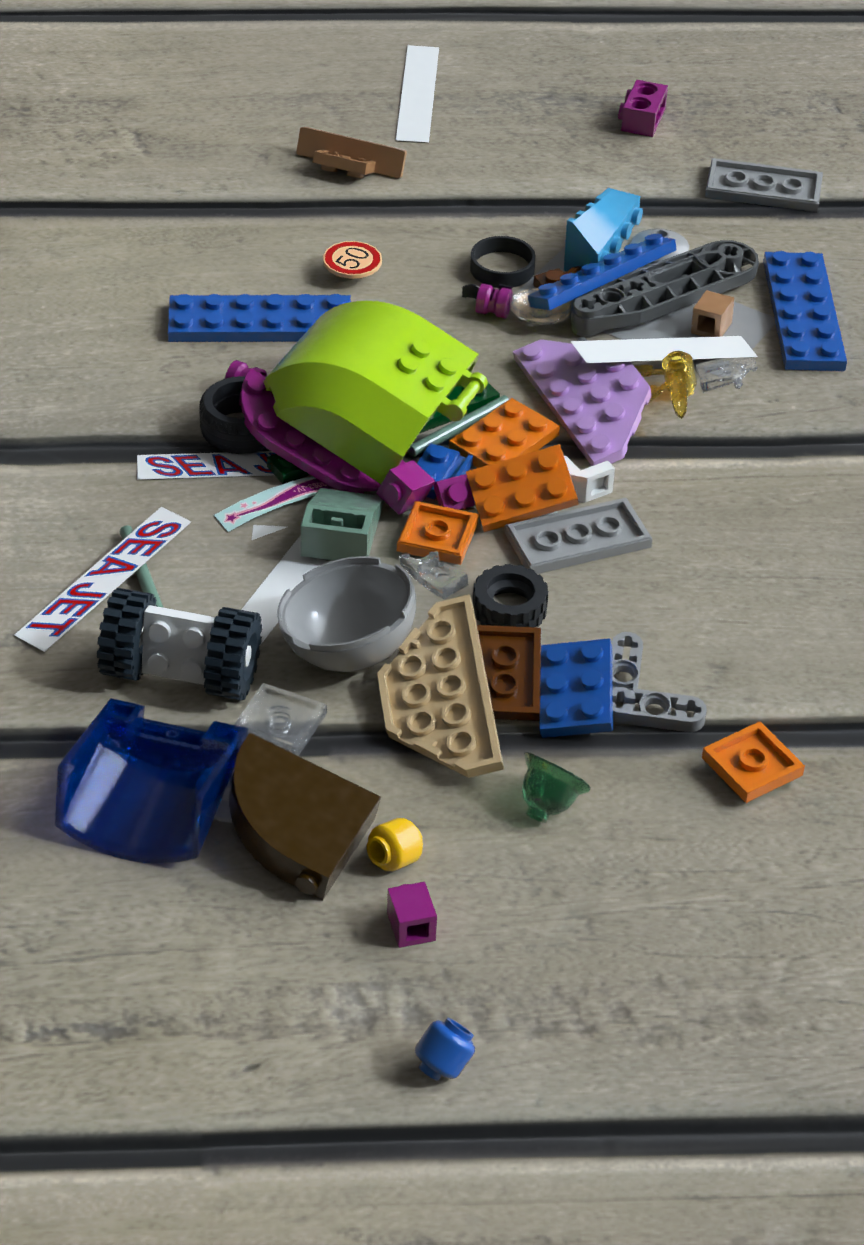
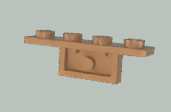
(350, 154)

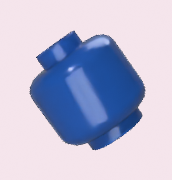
(445, 1049)

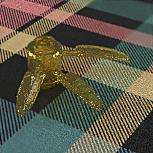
(678, 376)

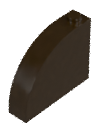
(297, 815)

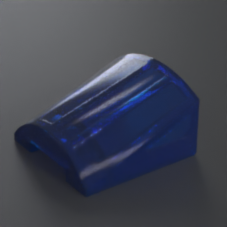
(144, 784)

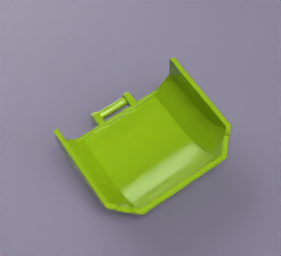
(371, 382)

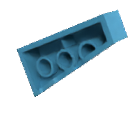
(601, 227)

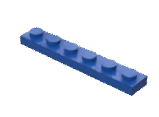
(598, 274)

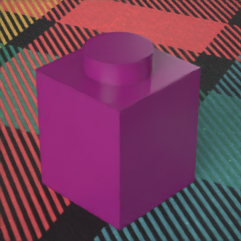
(405, 486)
(411, 914)

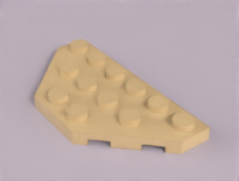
(440, 694)

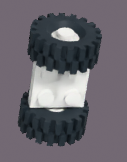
(179, 644)

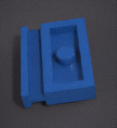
(443, 464)

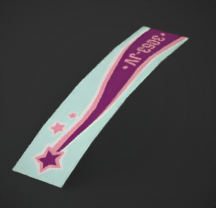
(268, 500)

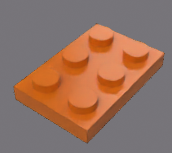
(505, 434)
(522, 488)

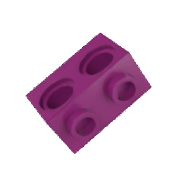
(643, 108)

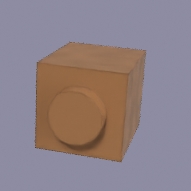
(712, 314)

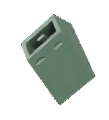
(339, 524)

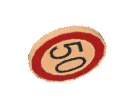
(352, 259)

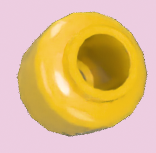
(394, 844)

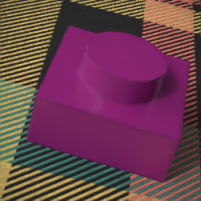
(454, 493)

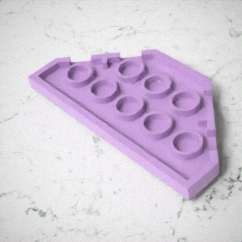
(592, 401)

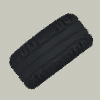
(222, 431)

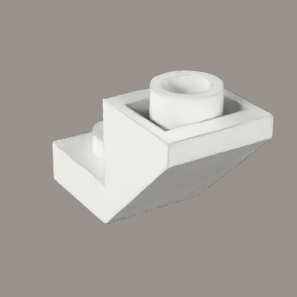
(592, 481)

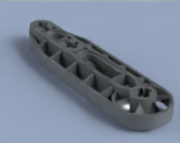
(664, 287)

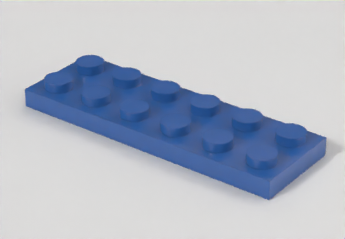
(804, 311)
(246, 316)

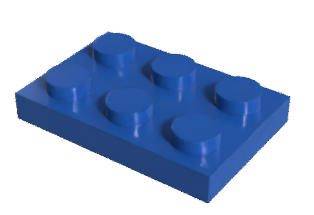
(576, 688)

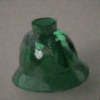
(549, 788)

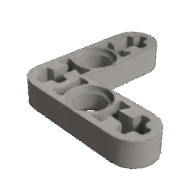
(630, 694)

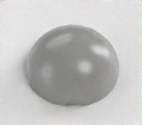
(348, 613)

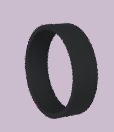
(502, 244)

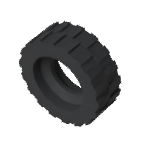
(510, 580)

